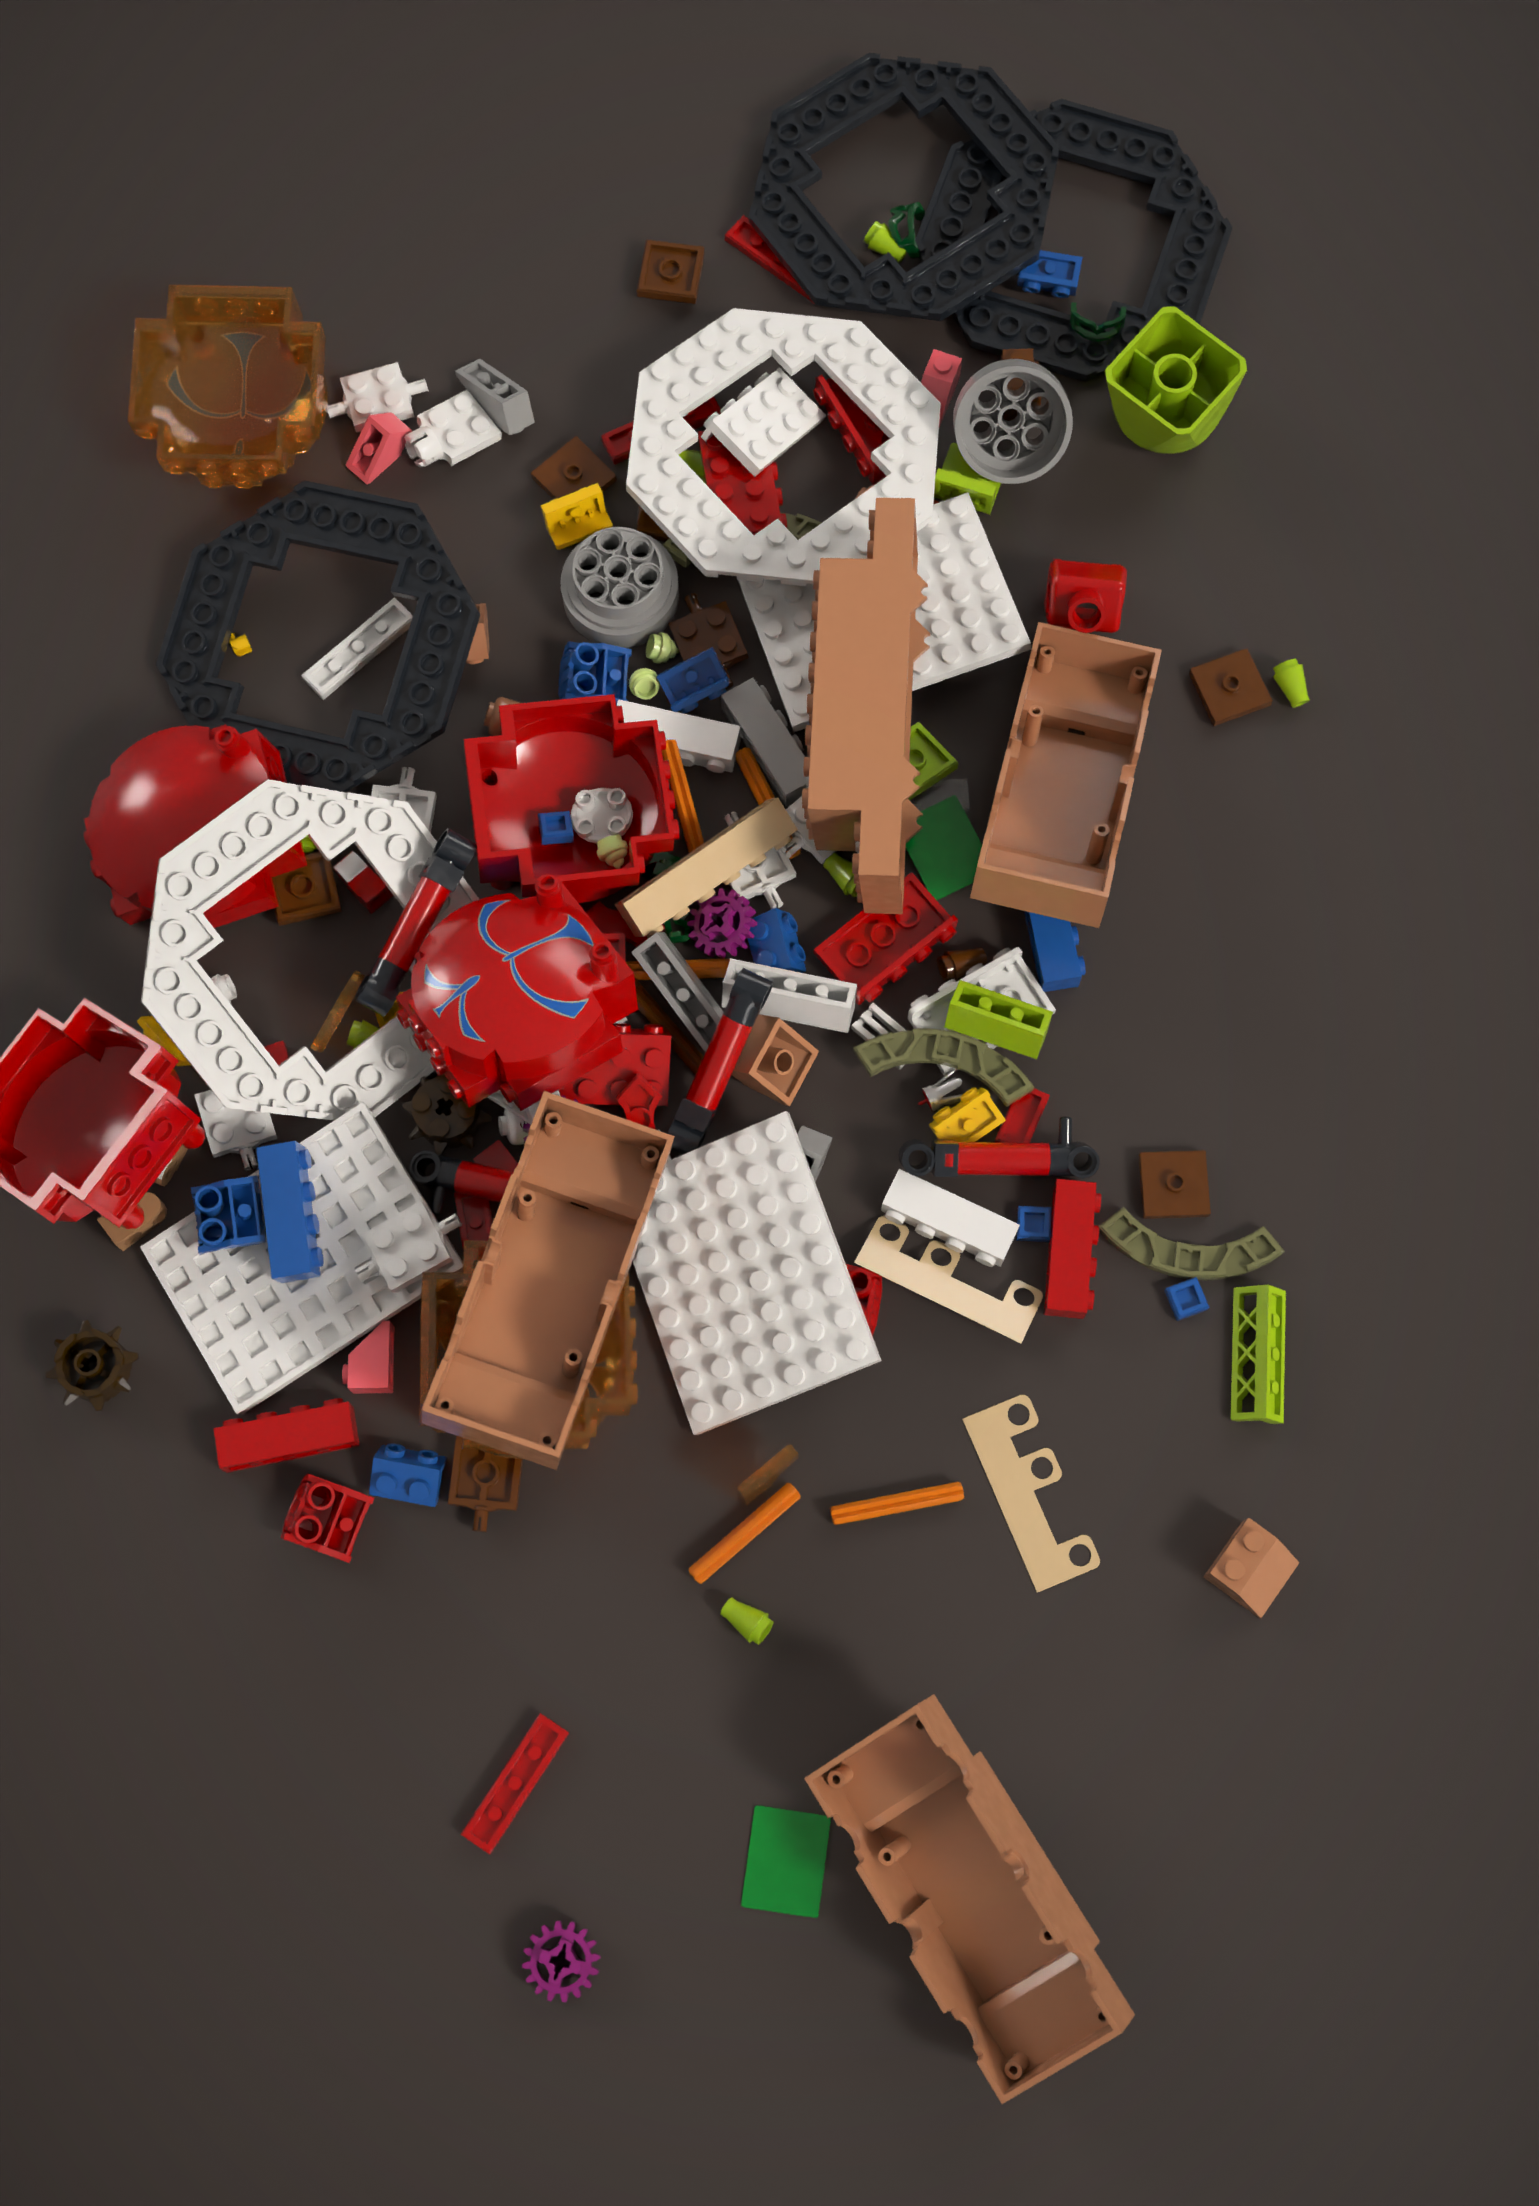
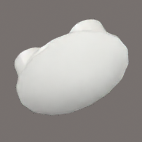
(601, 813)

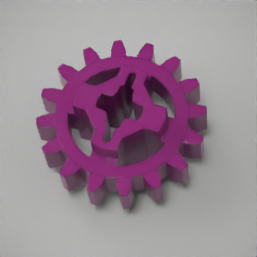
(708, 919)
(577, 1965)

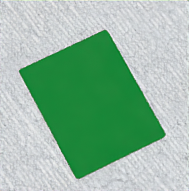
(945, 848)
(786, 1861)

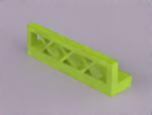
(1265, 1352)

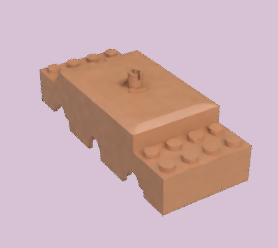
(1065, 792)
(548, 1281)
(976, 1895)

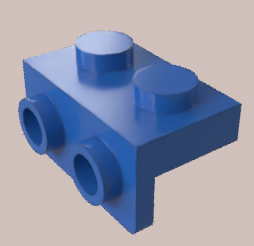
(1052, 273)
(694, 680)
(777, 941)
(407, 1474)

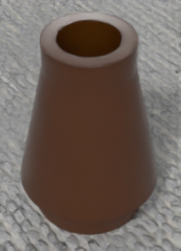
(957, 962)

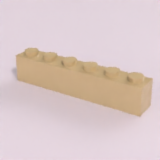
(706, 868)

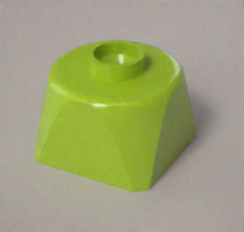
(1173, 383)

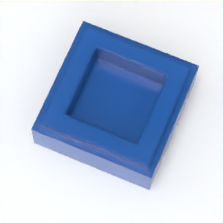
(555, 827)
(1034, 1223)
(1186, 1298)

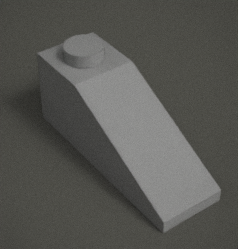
(498, 396)

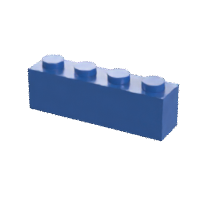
(1054, 952)
(289, 1212)

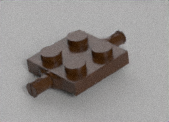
(708, 629)
(484, 1483)

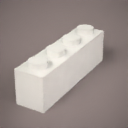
(698, 738)
(800, 996)
(949, 1218)

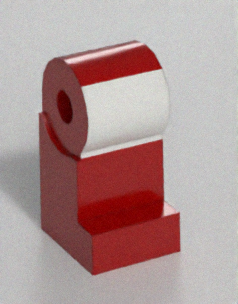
(362, 882)

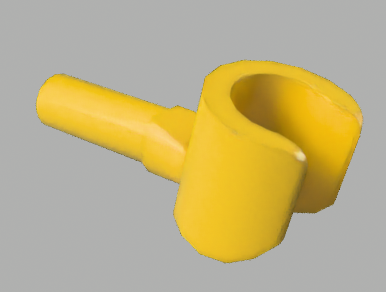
(240, 645)

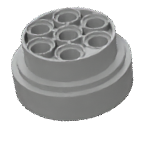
(1026, 457)
(604, 617)

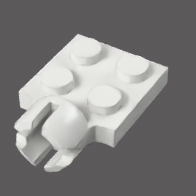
(451, 431)

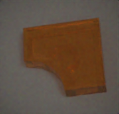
(337, 1012)
(767, 1474)

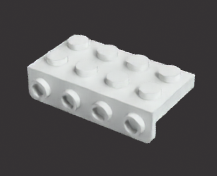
(764, 421)
(1003, 975)

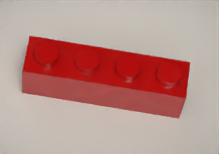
(1071, 1249)
(286, 1436)

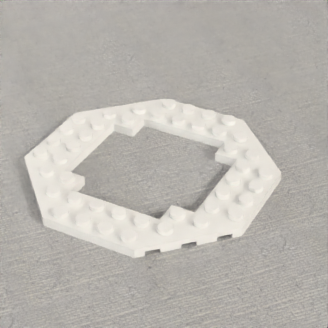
(720, 356)
(196, 1011)

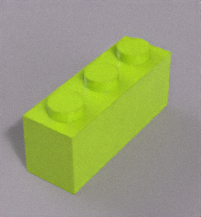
(998, 1019)

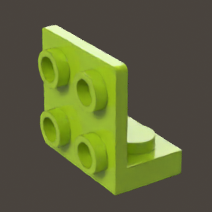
(959, 478)

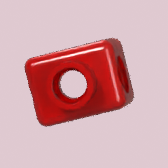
(1084, 582)

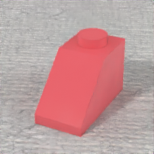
(942, 378)
(377, 446)
(372, 1362)

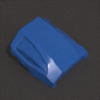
(593, 670)
(228, 1214)

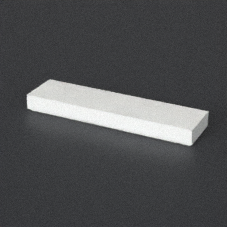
(358, 648)

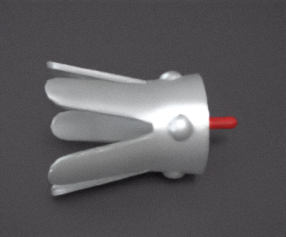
(934, 1093)

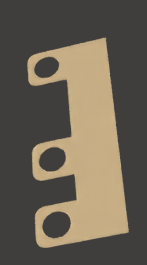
(937, 1284)
(1014, 1489)

